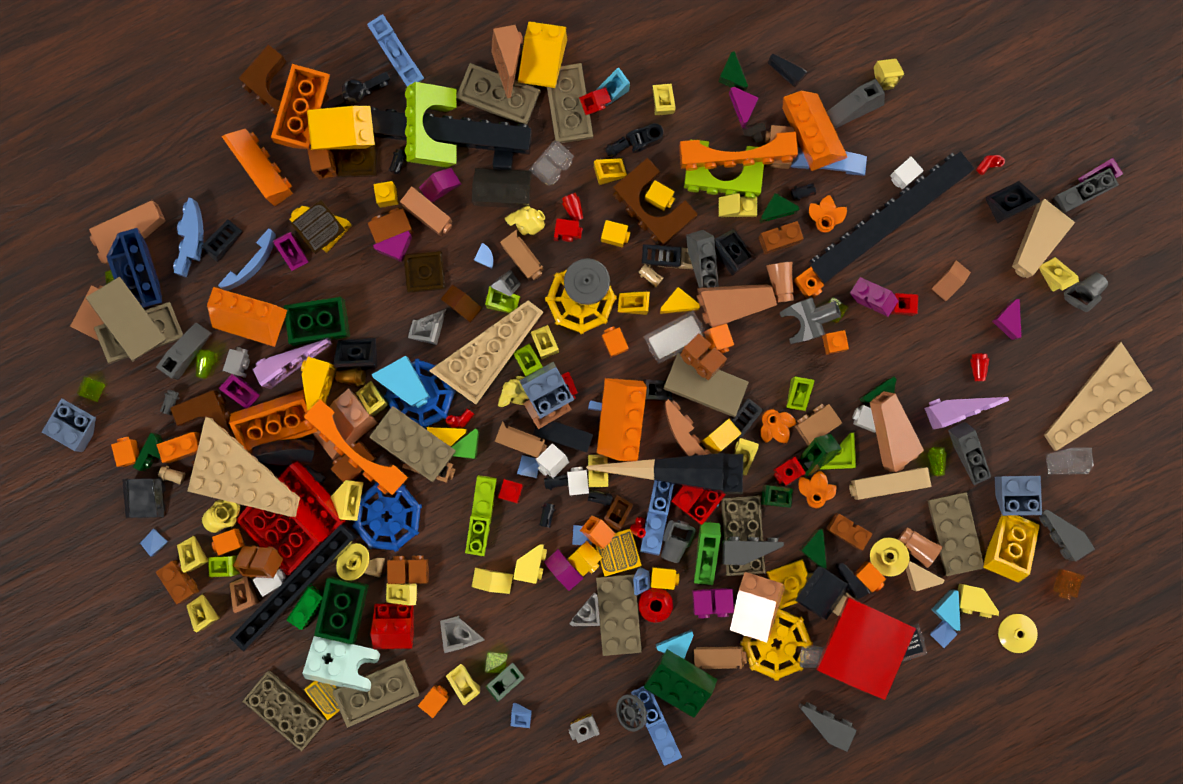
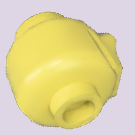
(527, 220)
(513, 393)
(220, 515)

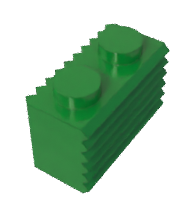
(306, 608)

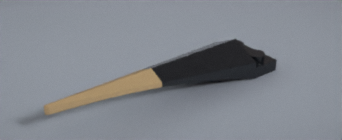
(708, 472)

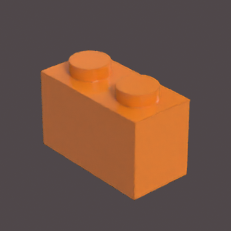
(179, 447)

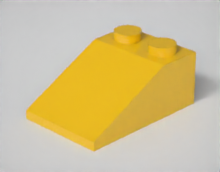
(542, 54)
(341, 128)
(317, 380)
(1012, 547)

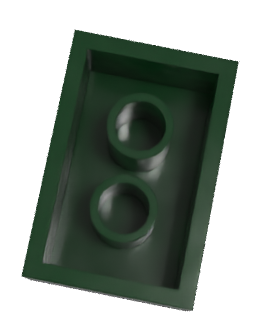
(316, 321)
(341, 610)
(680, 683)

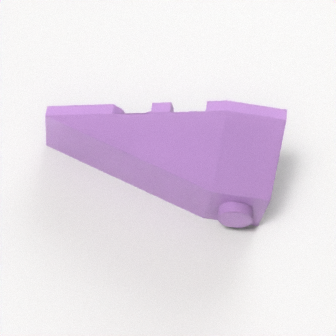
(278, 367)
(952, 411)

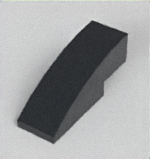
(565, 436)
(284, 451)

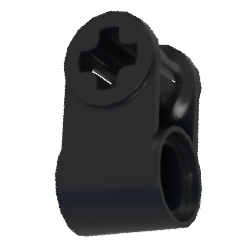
(644, 138)

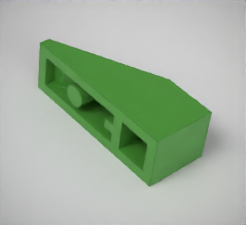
(707, 553)

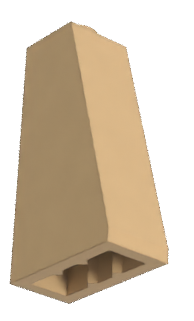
(1041, 237)
(890, 483)

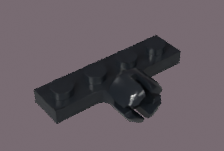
(355, 91)

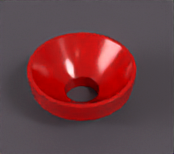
(651, 595)

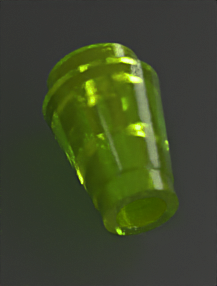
(204, 363)
(937, 458)

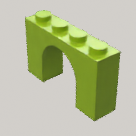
(420, 146)
(747, 184)

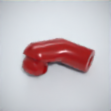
(990, 161)
(459, 421)
(638, 527)

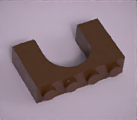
(260, 74)
(661, 228)
(206, 405)

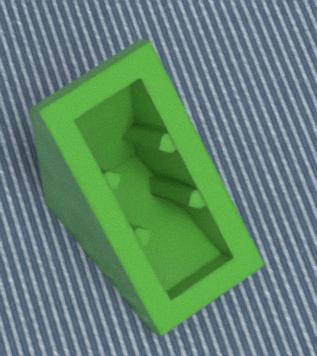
(467, 446)

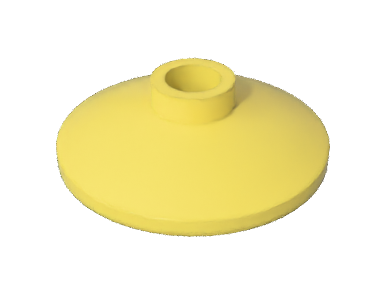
(352, 562)
(888, 566)
(1008, 633)

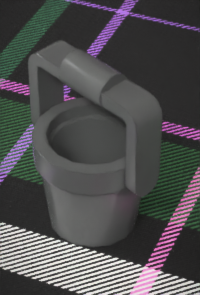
(1087, 290)
(673, 545)

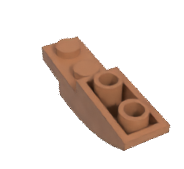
(680, 428)

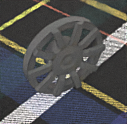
(631, 712)

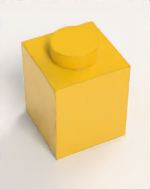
(386, 194)
(660, 196)
(615, 234)
(585, 559)
(664, 578)

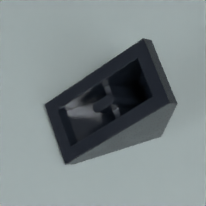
(655, 391)

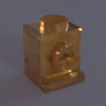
(1063, 579)

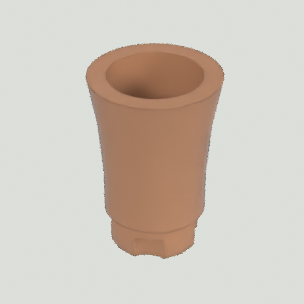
(781, 281)
(920, 547)

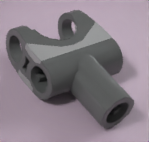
(811, 318)

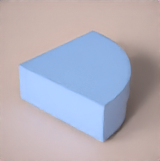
(484, 256)

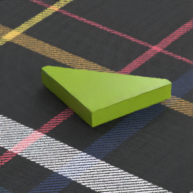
(845, 457)

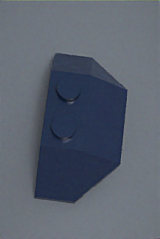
(133, 264)

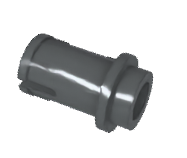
(169, 401)

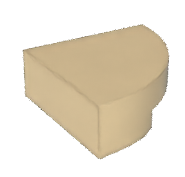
(375, 567)

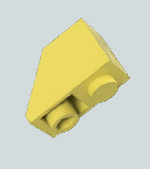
(888, 73)
(528, 565)
(976, 599)

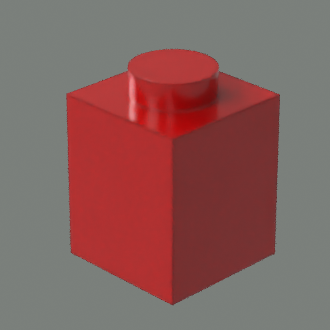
(511, 491)

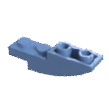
(192, 231)
(656, 517)
(658, 727)

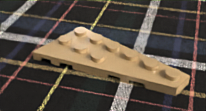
(481, 359)
(1105, 393)

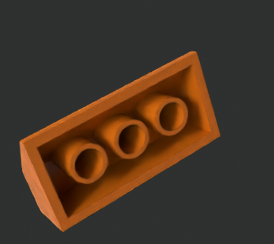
(303, 92)
(813, 129)
(258, 166)
(245, 316)
(621, 419)
(271, 421)

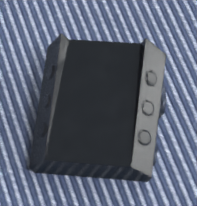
(143, 498)
(821, 592)

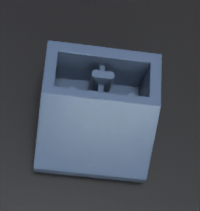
(546, 390)
(70, 426)
(1019, 495)

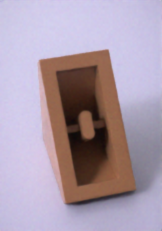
(951, 281)
(242, 594)

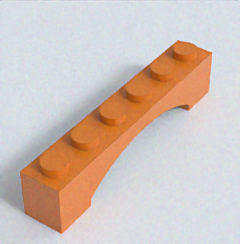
(697, 155)
(321, 418)

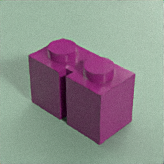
(874, 296)
(712, 602)

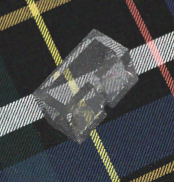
(551, 163)

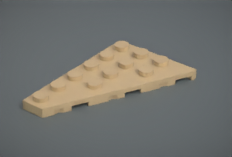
(234, 475)

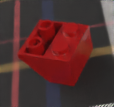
(697, 502)
(392, 626)

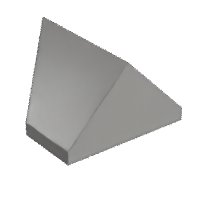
(427, 328)
(588, 614)
(457, 634)

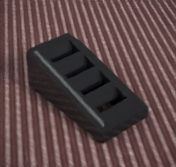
(788, 70)
(221, 250)
(676, 256)
(755, 408)
(856, 587)

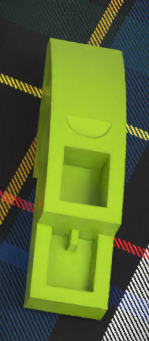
(481, 515)

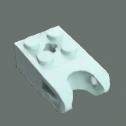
(344, 665)

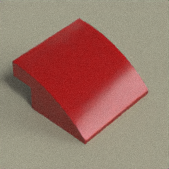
(294, 536)
(865, 648)

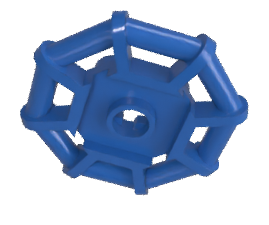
(434, 393)
(394, 525)

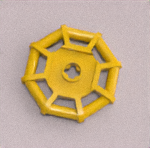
(575, 309)
(782, 654)

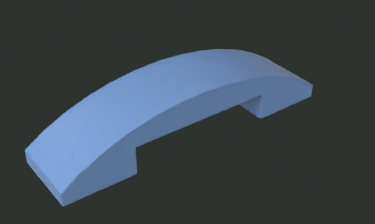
(395, 51)
(853, 164)
(253, 266)

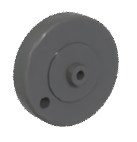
(586, 281)

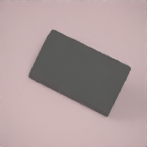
(506, 283)

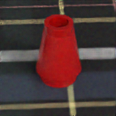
(573, 206)
(979, 365)

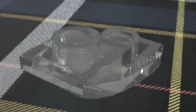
(810, 656)

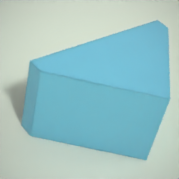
(616, 85)
(948, 609)
(677, 644)

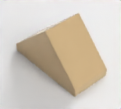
(921, 578)

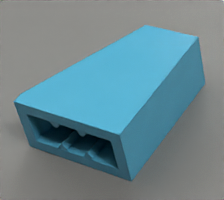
(403, 381)

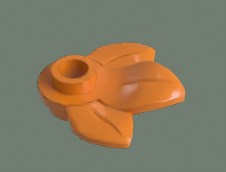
(827, 211)
(778, 428)
(816, 486)

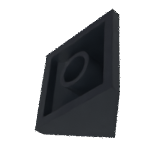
(1011, 201)
(733, 251)
(356, 353)

